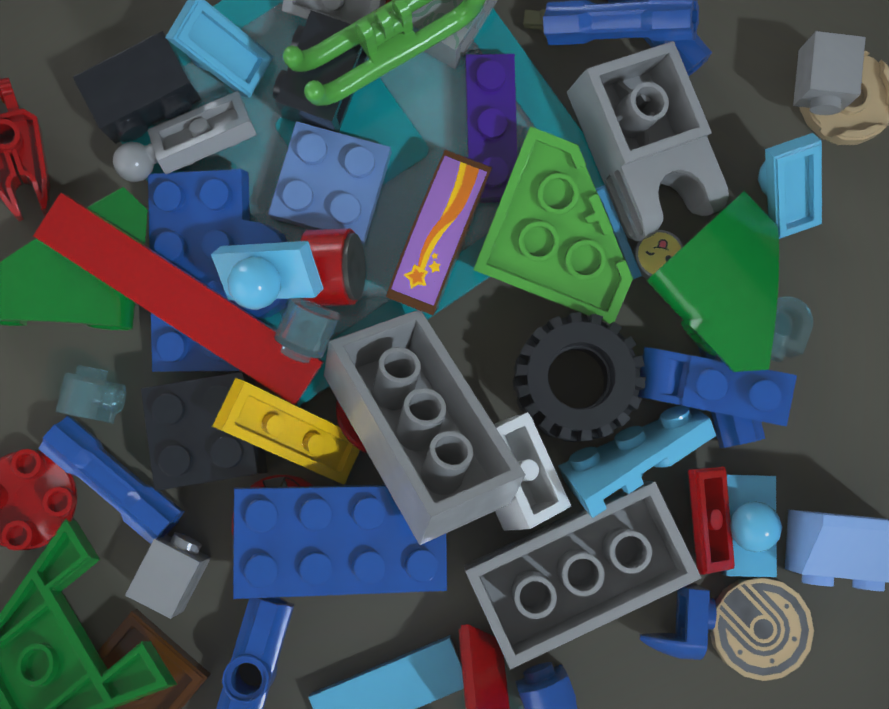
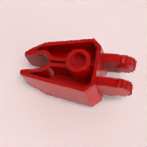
(21, 145)

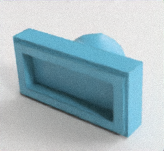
(219, 46)
(793, 184)
(266, 272)
(753, 525)

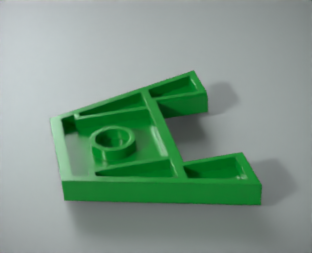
(47, 652)

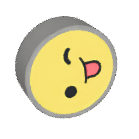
(655, 251)

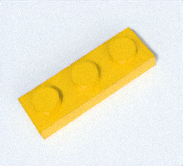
(286, 431)

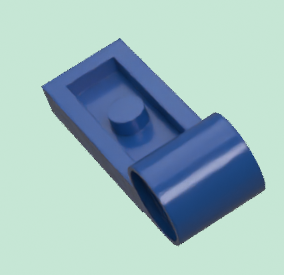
(715, 388)

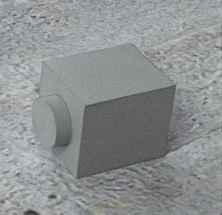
(829, 72)
(169, 574)

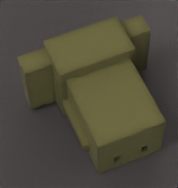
(534, 19)

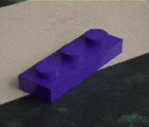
(492, 118)

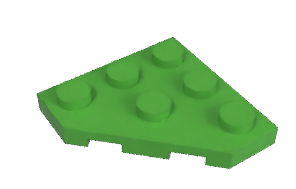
(555, 232)

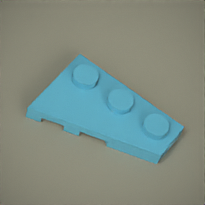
(621, 463)

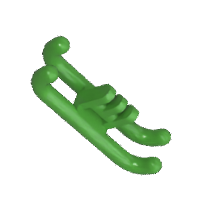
(385, 38)

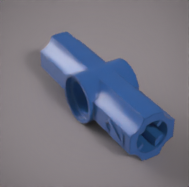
(258, 644)

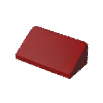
(711, 519)
(482, 670)

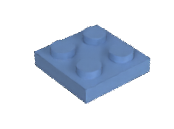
(329, 181)

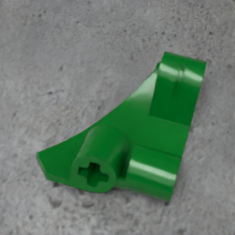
(728, 285)
(51, 288)

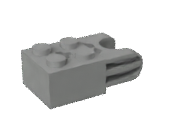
(648, 133)

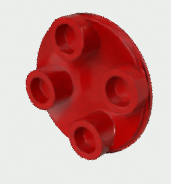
(33, 499)

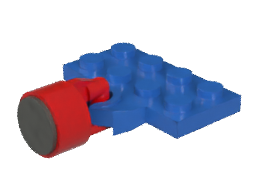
(211, 209)

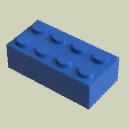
(329, 544)

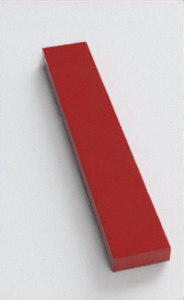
(174, 296)

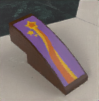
(439, 232)

